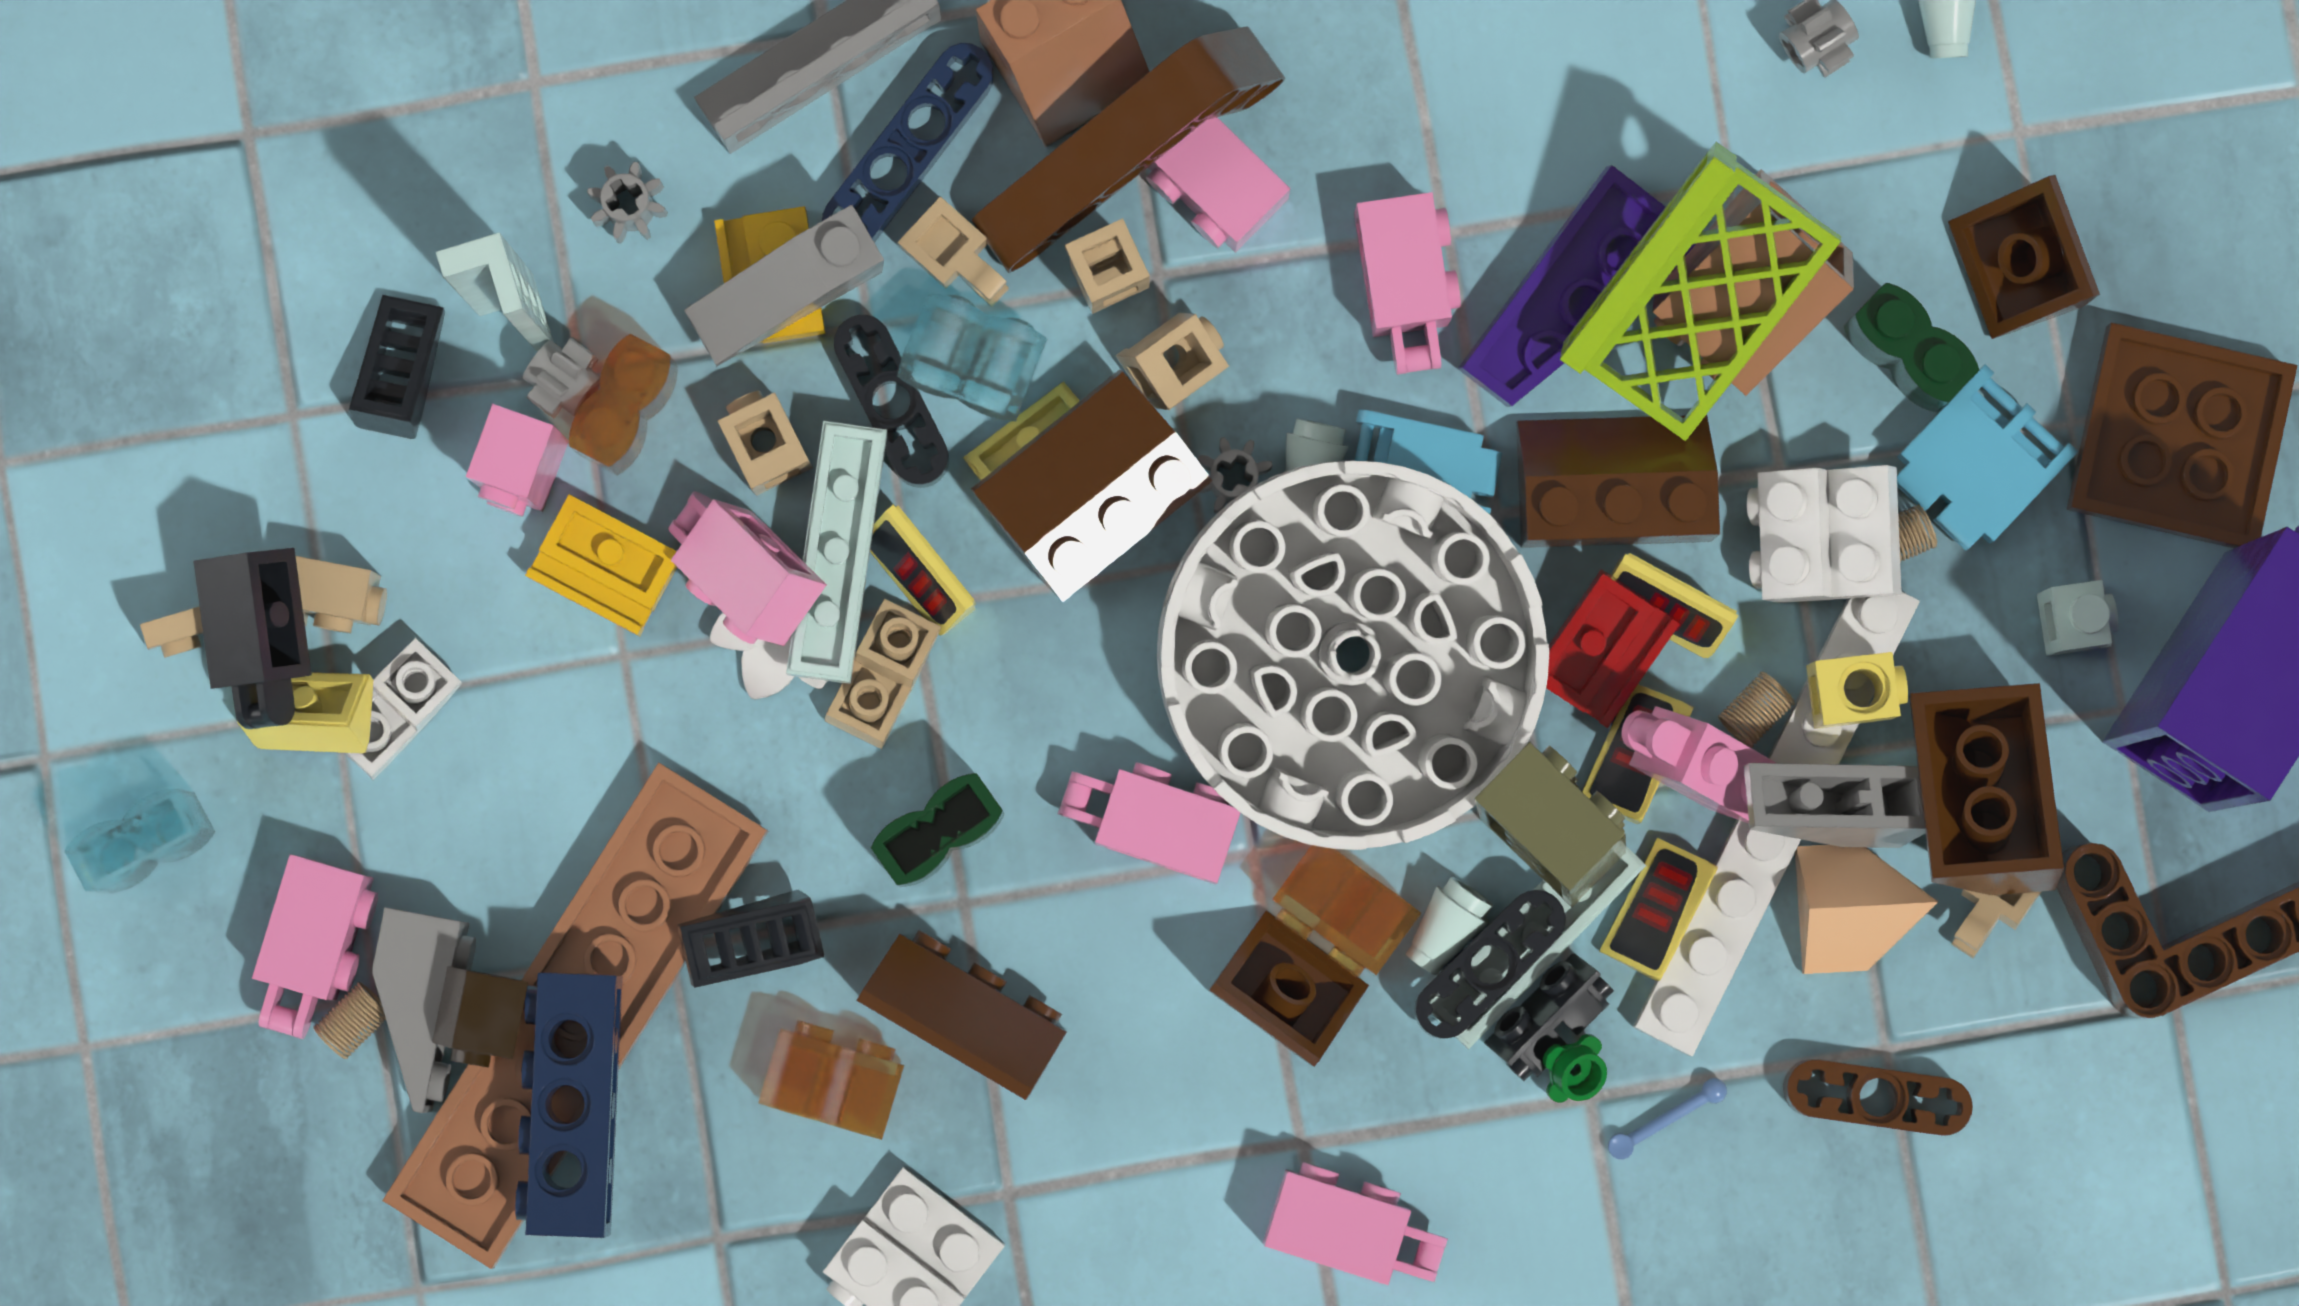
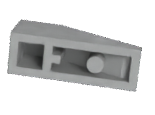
(786, 285)
(1836, 803)

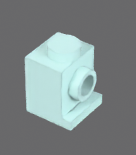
(2077, 617)

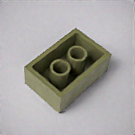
(1552, 823)

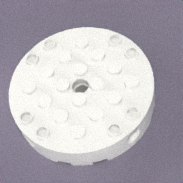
(1257, 634)

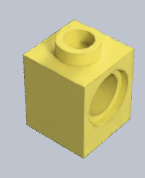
(1828, 697)

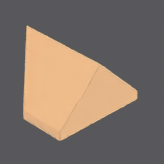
(1852, 907)

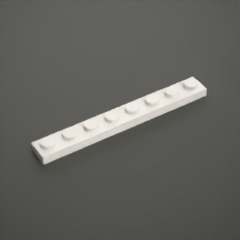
(1756, 860)

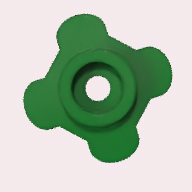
(1586, 1077)

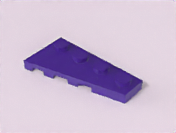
(1530, 329)

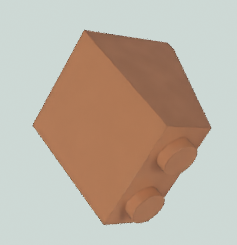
(1061, 58)
(1814, 303)

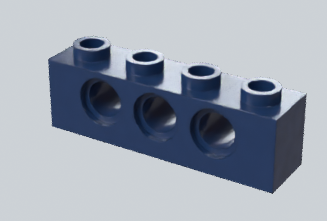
(586, 1206)

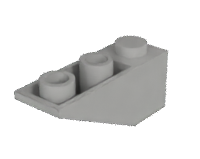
(410, 982)

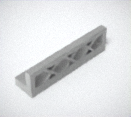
(810, 65)

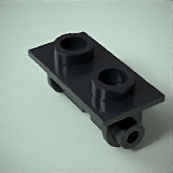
(1566, 994)

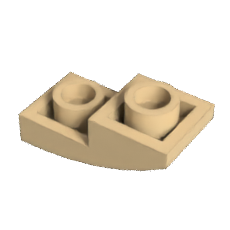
(883, 673)

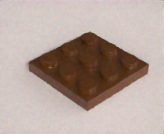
(2181, 437)

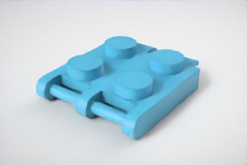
(1431, 449)
(1979, 462)

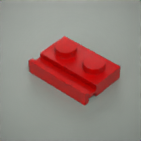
(1606, 647)

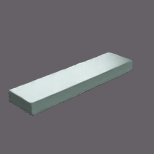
(838, 549)
(1491, 963)

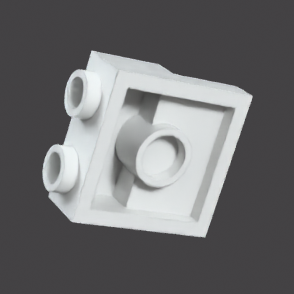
(1826, 534)
(911, 1251)

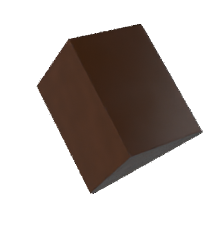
(2024, 258)
(1288, 989)

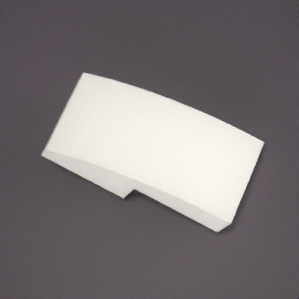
(403, 703)

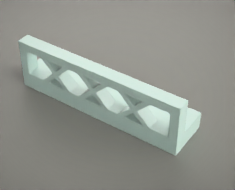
(496, 279)

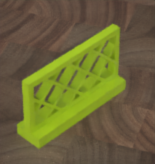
(1654, 260)

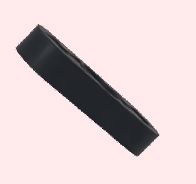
(887, 351)
(1535, 942)

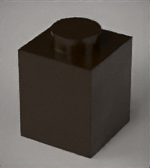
(479, 1015)

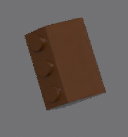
(1615, 483)
(1091, 485)
(1987, 789)
(964, 1013)

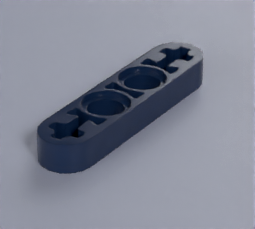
(915, 153)

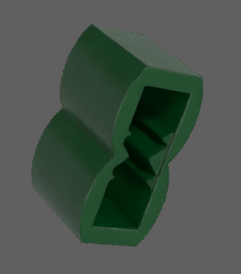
(1899, 336)
(922, 841)

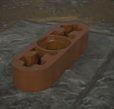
(1926, 1087)

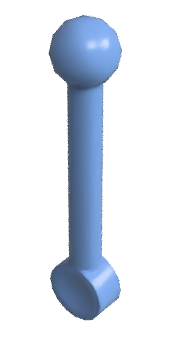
(1622, 1145)

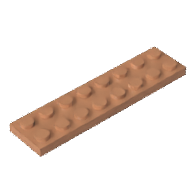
(662, 867)

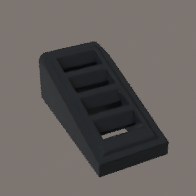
(384, 417)
(779, 956)

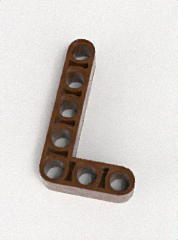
(1194, 84)
(2168, 962)

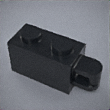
(254, 632)

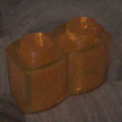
(632, 390)
(1345, 909)
(832, 1081)

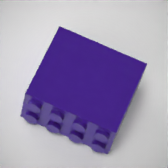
(2224, 690)

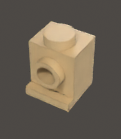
(1107, 266)
(1197, 364)
(770, 468)
(340, 595)

